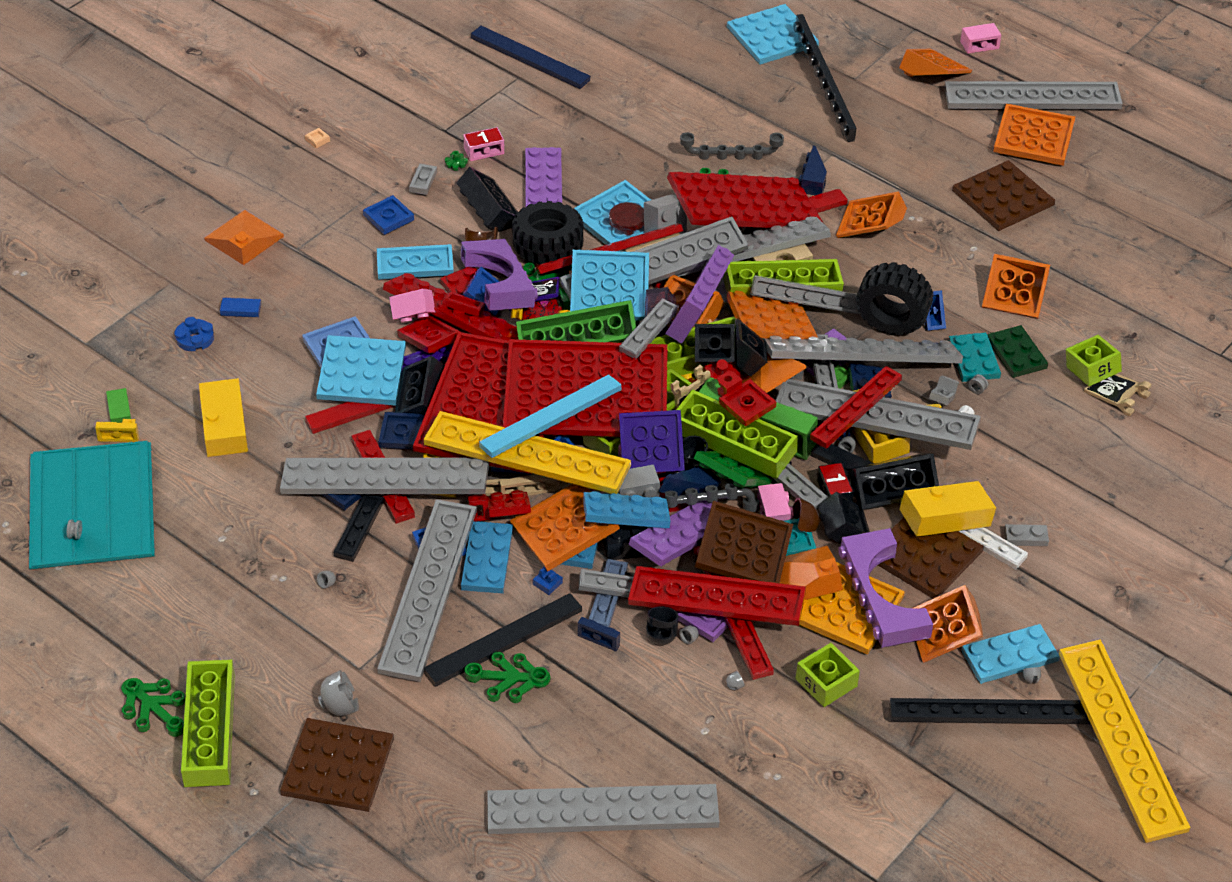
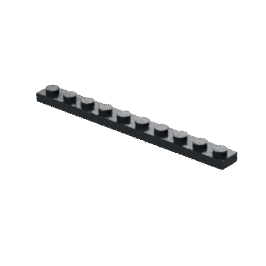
(825, 78)
(987, 711)

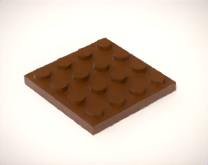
(1003, 195)
(743, 544)
(932, 560)
(337, 764)

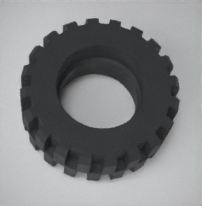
(547, 232)
(899, 282)

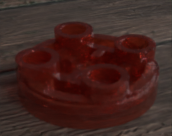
(627, 217)

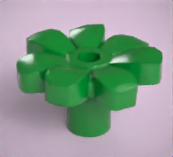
(456, 160)

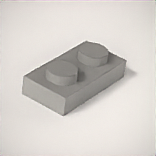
(423, 179)
(1026, 535)

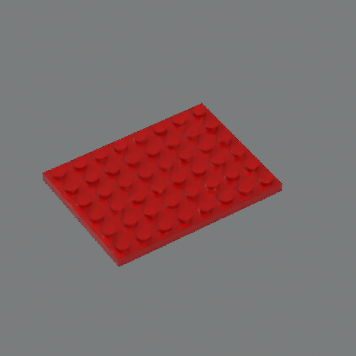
(550, 370)
(470, 387)

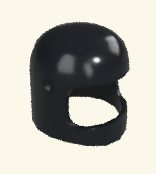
(690, 446)
(662, 625)

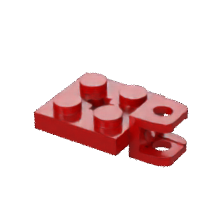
(735, 393)
(500, 504)

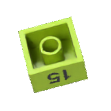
(1093, 360)
(827, 674)

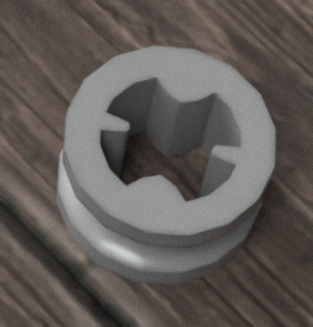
(978, 384)
(74, 529)

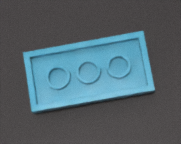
(416, 260)
(1010, 653)

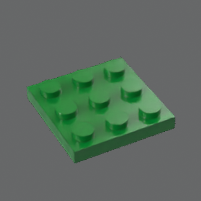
(729, 468)

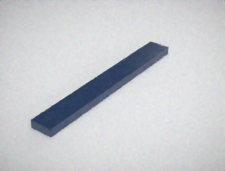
(530, 57)

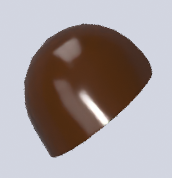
(478, 236)
(807, 515)

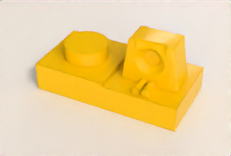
(117, 432)

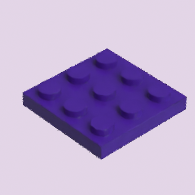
(653, 440)

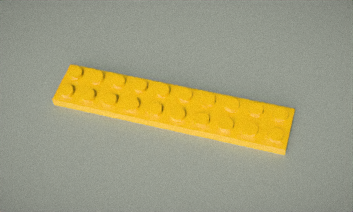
(533, 455)
(1124, 741)

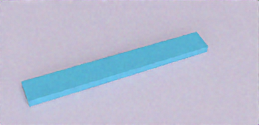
(550, 416)

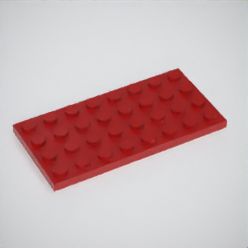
(748, 199)

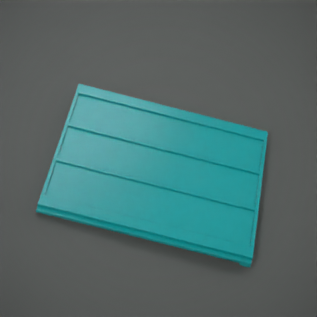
(104, 489)

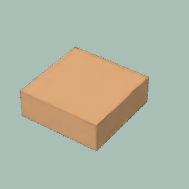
(317, 138)

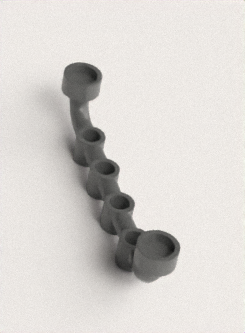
(687, 140)
(712, 493)

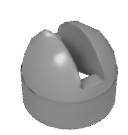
(847, 443)
(326, 579)
(688, 634)
(1032, 674)
(735, 681)

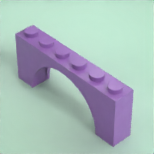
(498, 256)
(700, 294)
(890, 622)

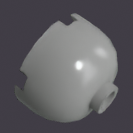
(338, 695)

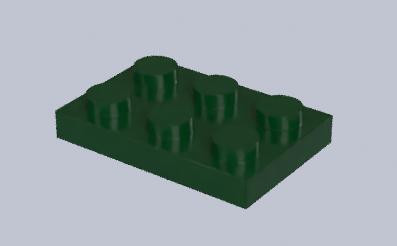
(1017, 351)

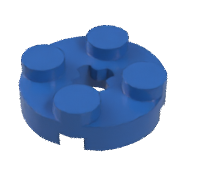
(194, 326)

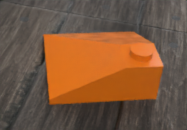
(930, 63)
(872, 214)
(244, 237)
(1016, 286)
(681, 289)
(775, 373)
(814, 570)
(954, 623)

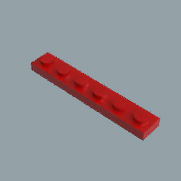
(855, 407)
(396, 503)

